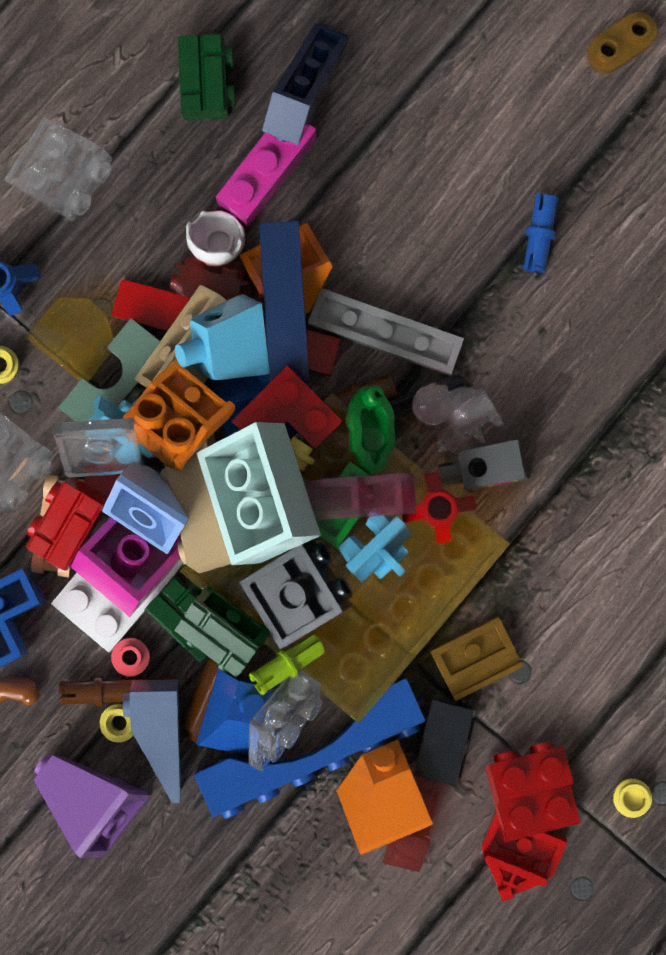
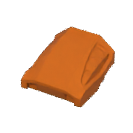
(177, 415)

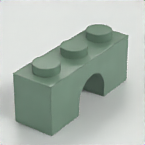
(133, 348)

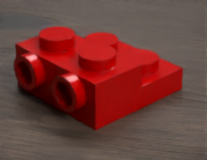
(532, 791)

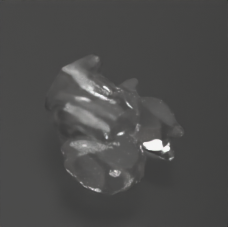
(464, 410)

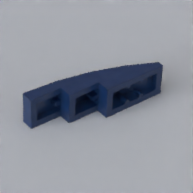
(284, 298)

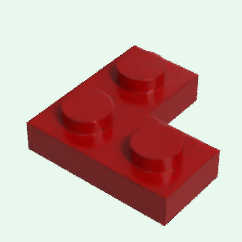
(292, 401)

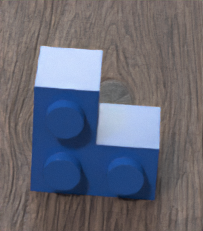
(17, 596)

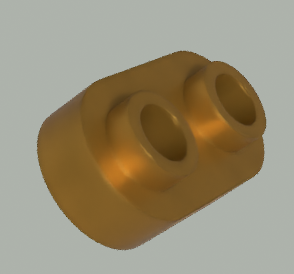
(623, 43)

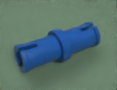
(540, 233)

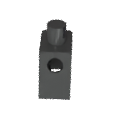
(504, 465)

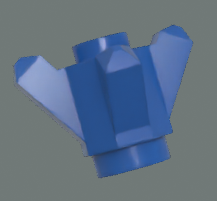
(11, 283)

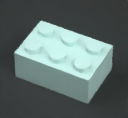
(258, 493)

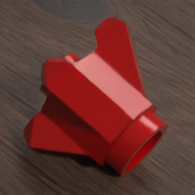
(439, 508)

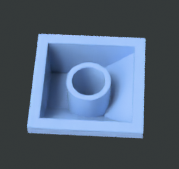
(146, 506)

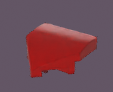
(521, 862)

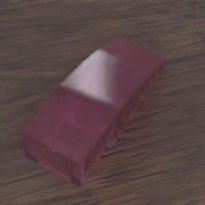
(362, 496)

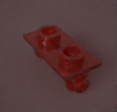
(194, 274)

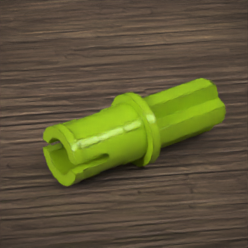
(287, 663)

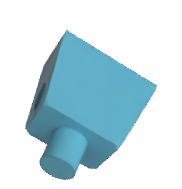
(227, 341)

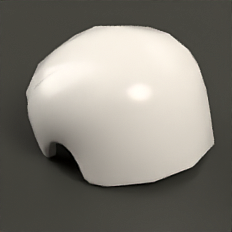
(215, 237)

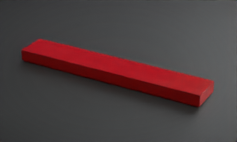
(161, 308)

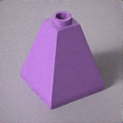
(87, 804)

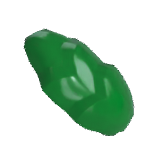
(371, 428)

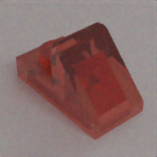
(411, 849)

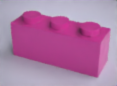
(262, 175)

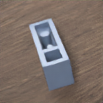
(156, 726)

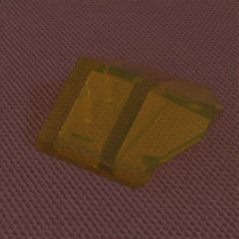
(74, 336)

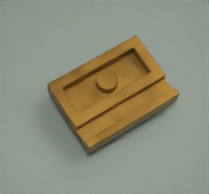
(476, 658)

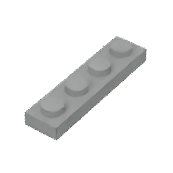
(385, 331)

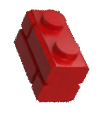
(66, 523)

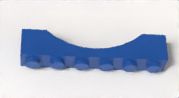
(233, 781)

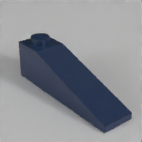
(304, 84)

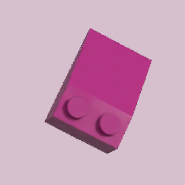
(123, 565)

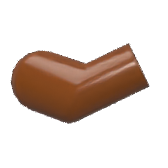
(19, 689)

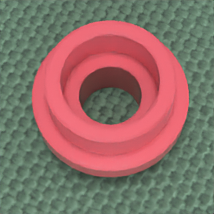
(139, 648)

